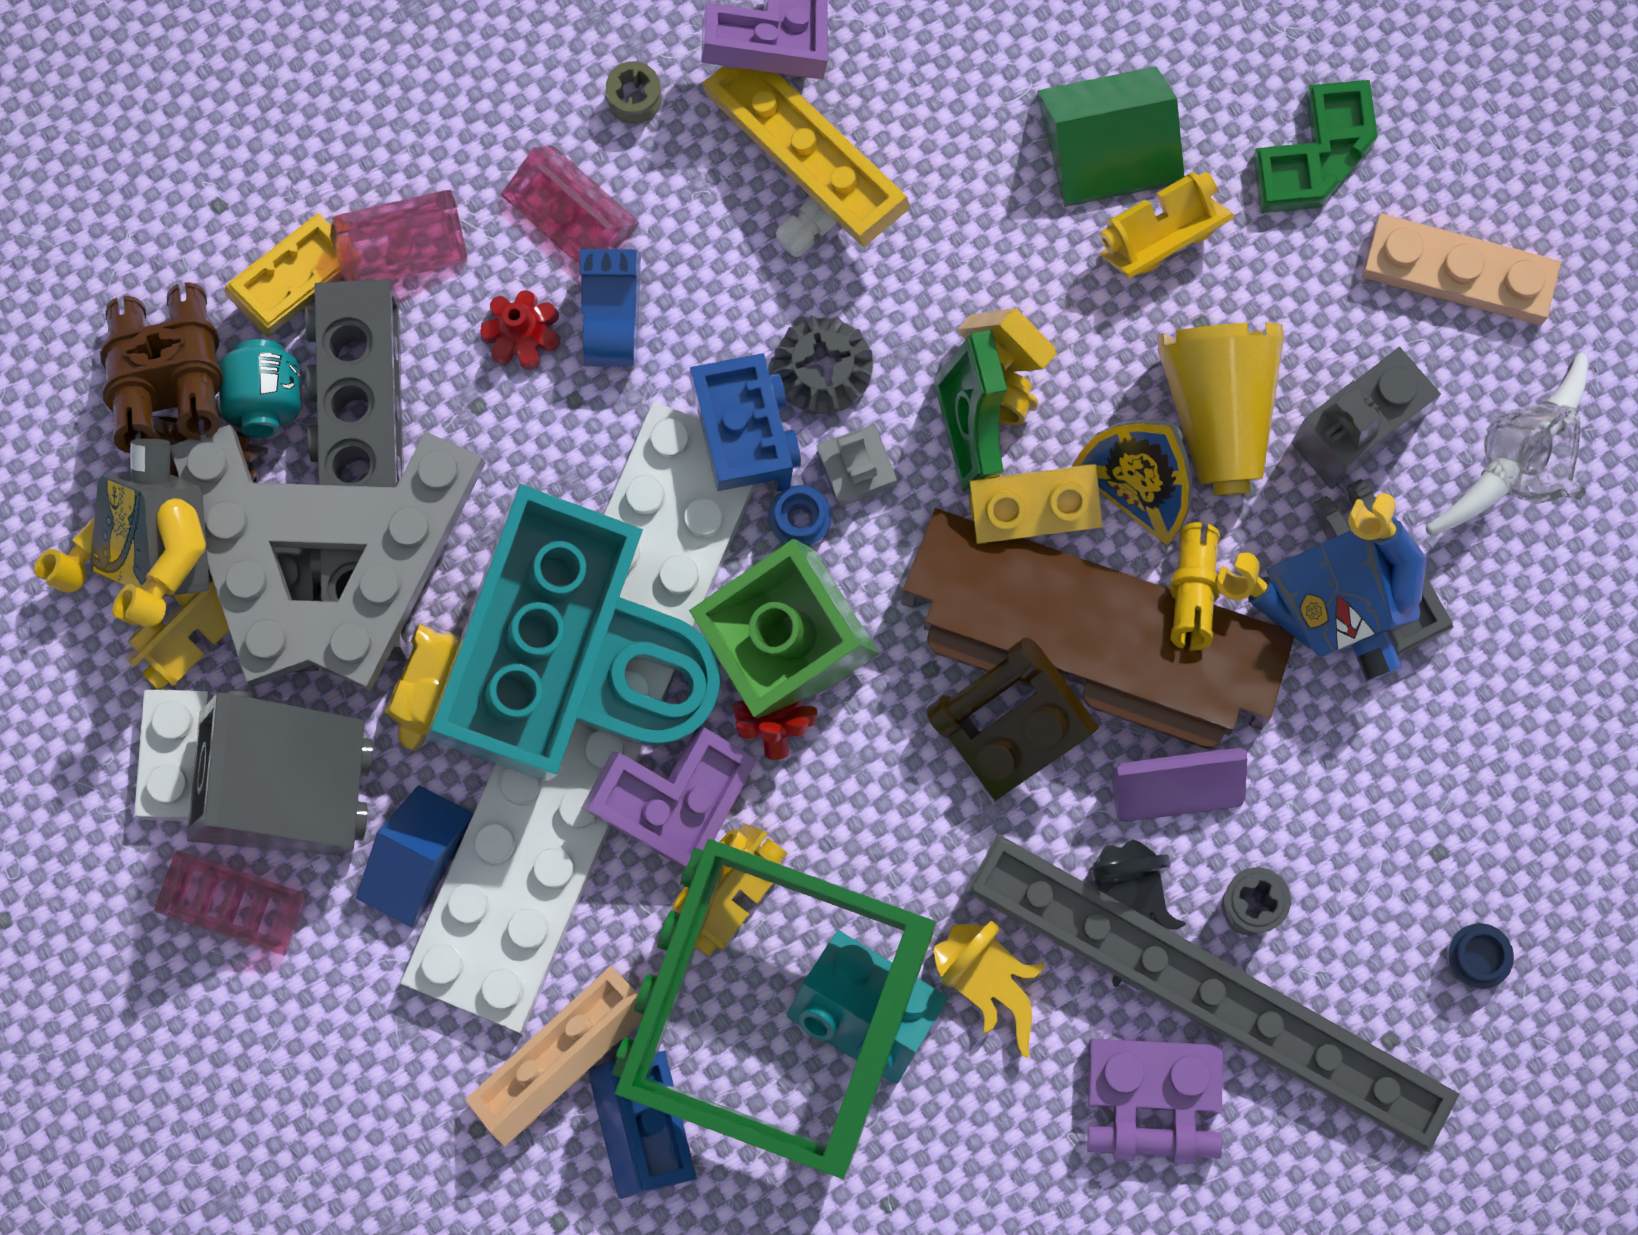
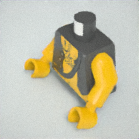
(142, 536)

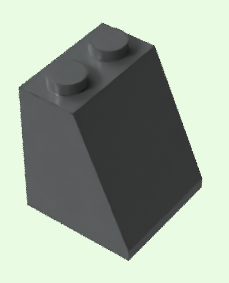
(278, 777)

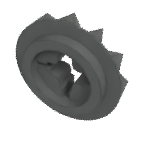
(806, 386)

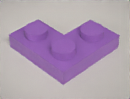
(782, 39)
(673, 812)

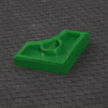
(970, 401)

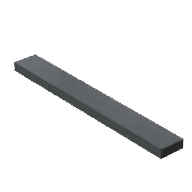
(1213, 993)

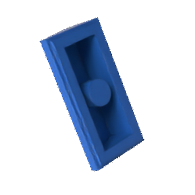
(642, 1143)

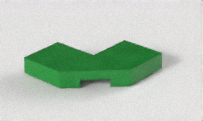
(1311, 172)

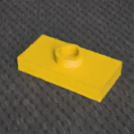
(286, 276)
(1016, 339)

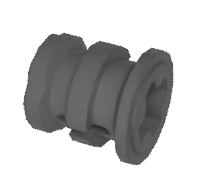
(1274, 897)

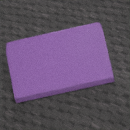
(1180, 784)

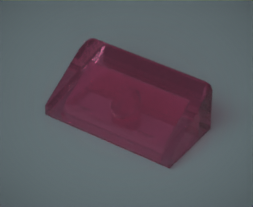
(567, 204)
(399, 238)

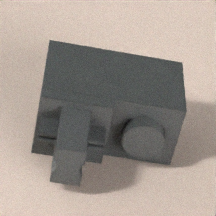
(1365, 417)

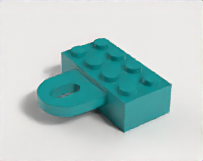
(555, 644)

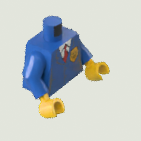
(1342, 590)

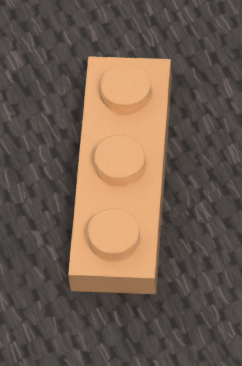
(1461, 269)
(556, 1057)

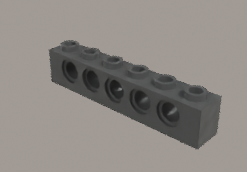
(342, 315)

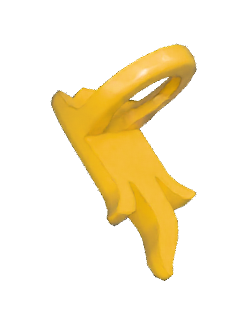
(983, 970)

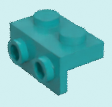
(842, 996)

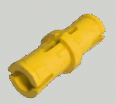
(1195, 586)

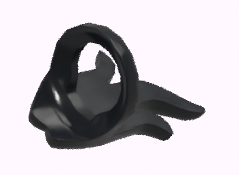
(1134, 879)

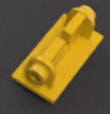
(1140, 240)
(1035, 503)
(167, 643)
(725, 915)

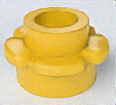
(1017, 400)

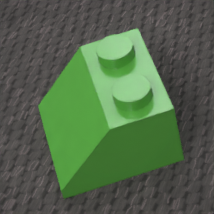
(783, 630)

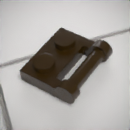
(1025, 736)

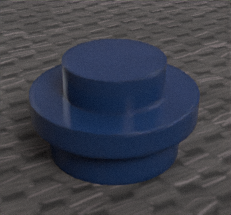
(1480, 956)

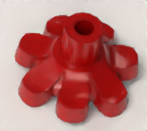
(520, 329)
(775, 727)

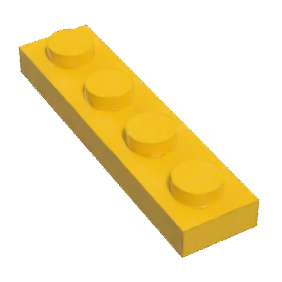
(809, 150)

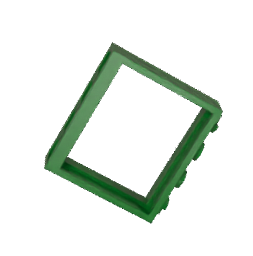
(660, 993)

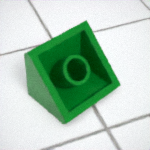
(1113, 135)

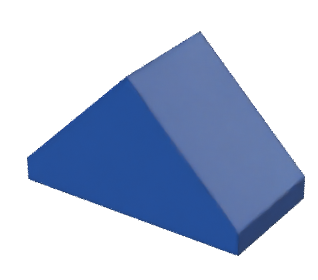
(412, 855)

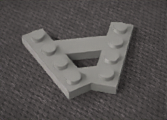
(395, 527)

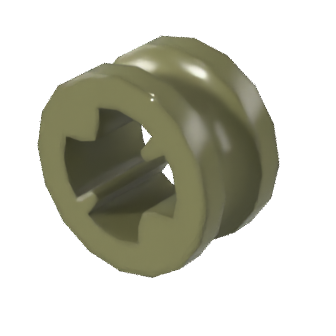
(638, 73)

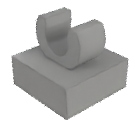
(856, 465)

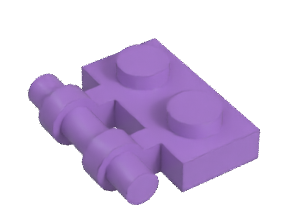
(1155, 1077)

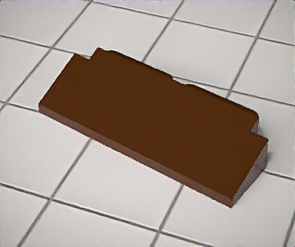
(1095, 631)

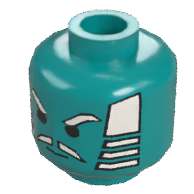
(259, 388)

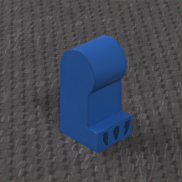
(610, 306)

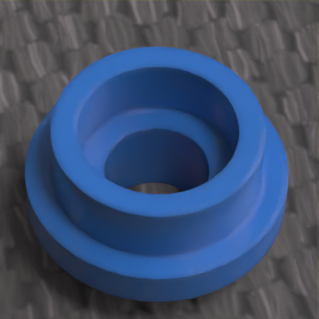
(800, 498)

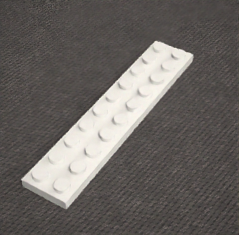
(529, 838)

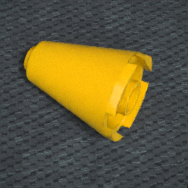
(1224, 398)

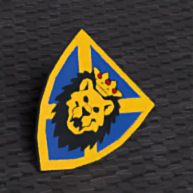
(1143, 473)

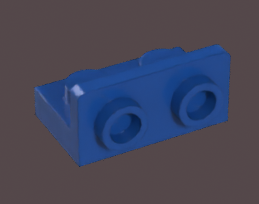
(743, 423)

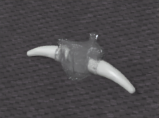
(1528, 454)

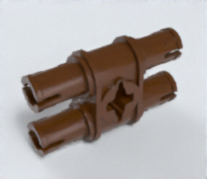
(161, 366)

